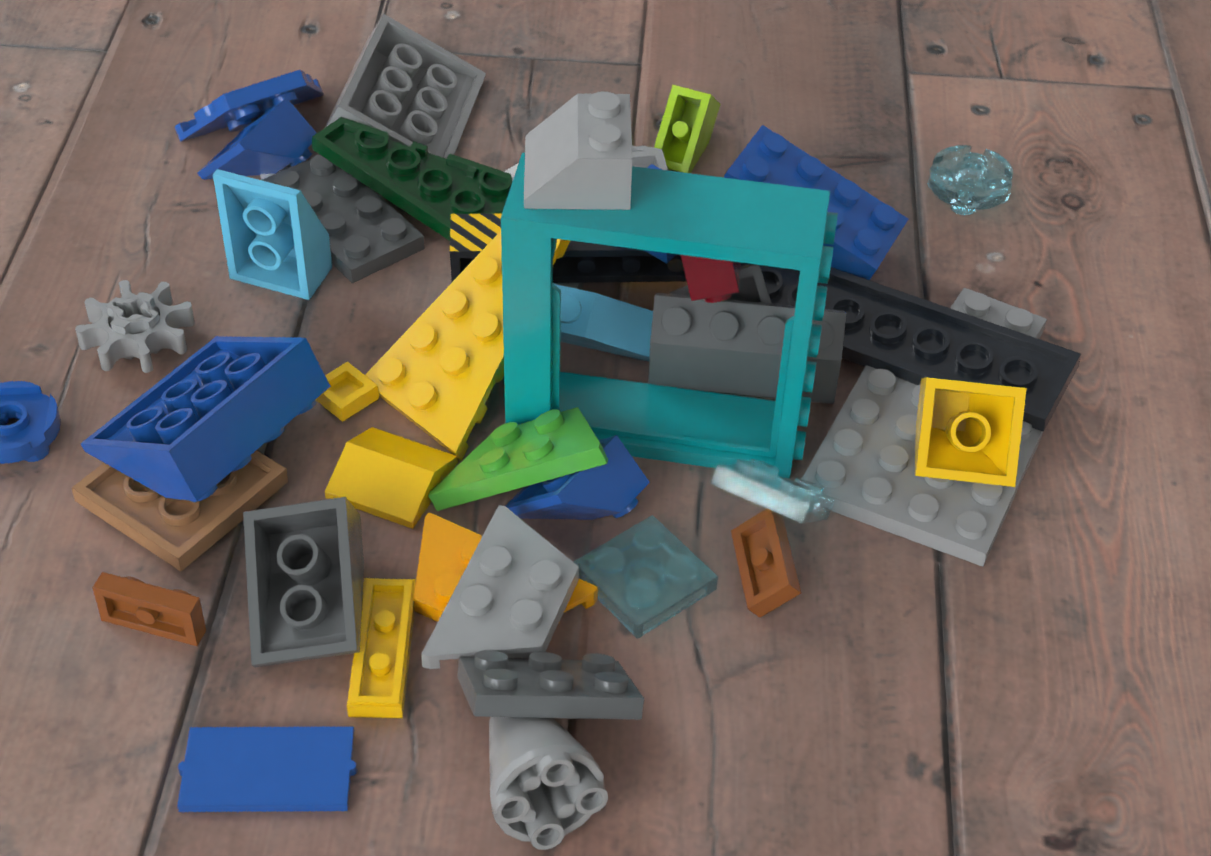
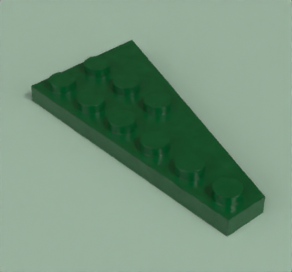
(413, 178)

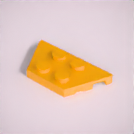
(443, 559)

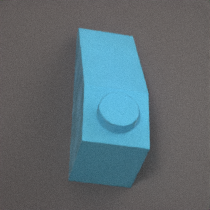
(605, 323)

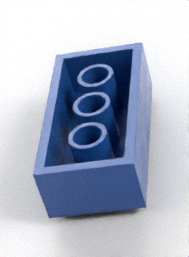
(864, 223)

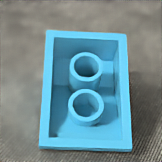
(271, 235)

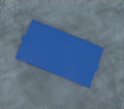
(267, 769)

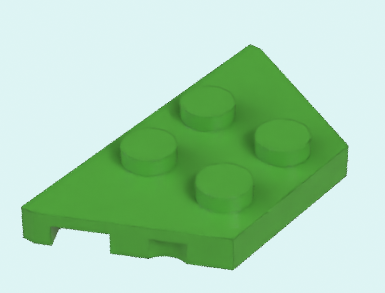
(521, 457)

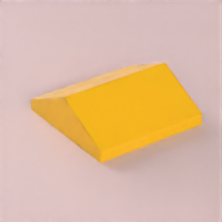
(389, 475)

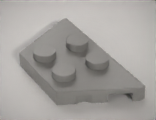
(506, 595)

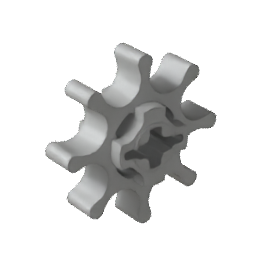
(135, 326)

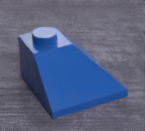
(266, 144)
(587, 493)

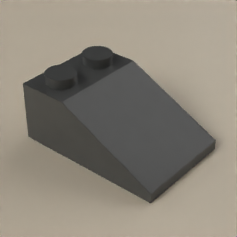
(304, 581)

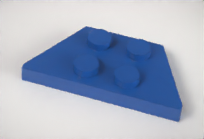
(241, 105)

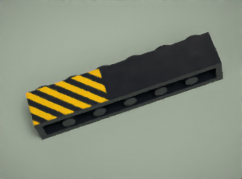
(579, 264)

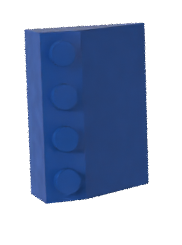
(211, 414)

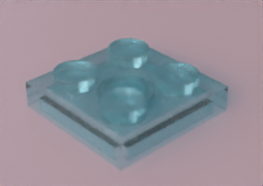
(759, 483)
(646, 576)

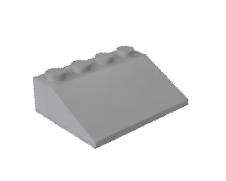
(410, 89)

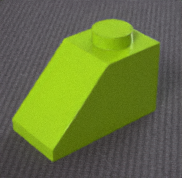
(686, 127)

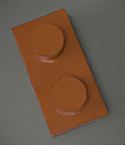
(765, 562)
(150, 608)

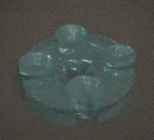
(970, 179)

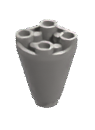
(541, 780)

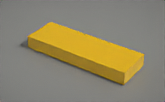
(382, 664)

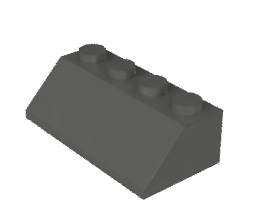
(735, 347)

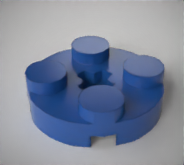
(35, 426)

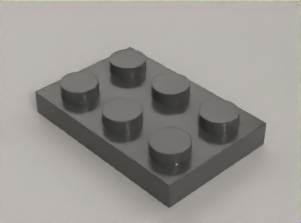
(548, 686)

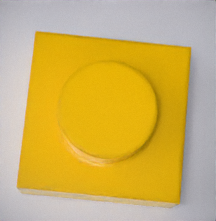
(348, 392)

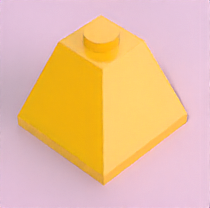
(969, 431)

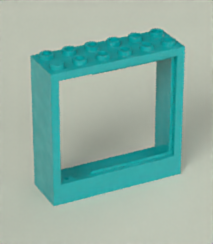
(681, 217)

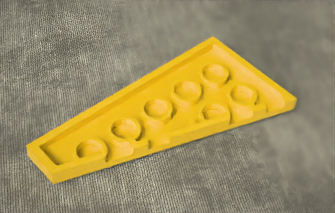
(451, 354)

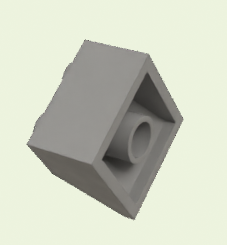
(581, 155)

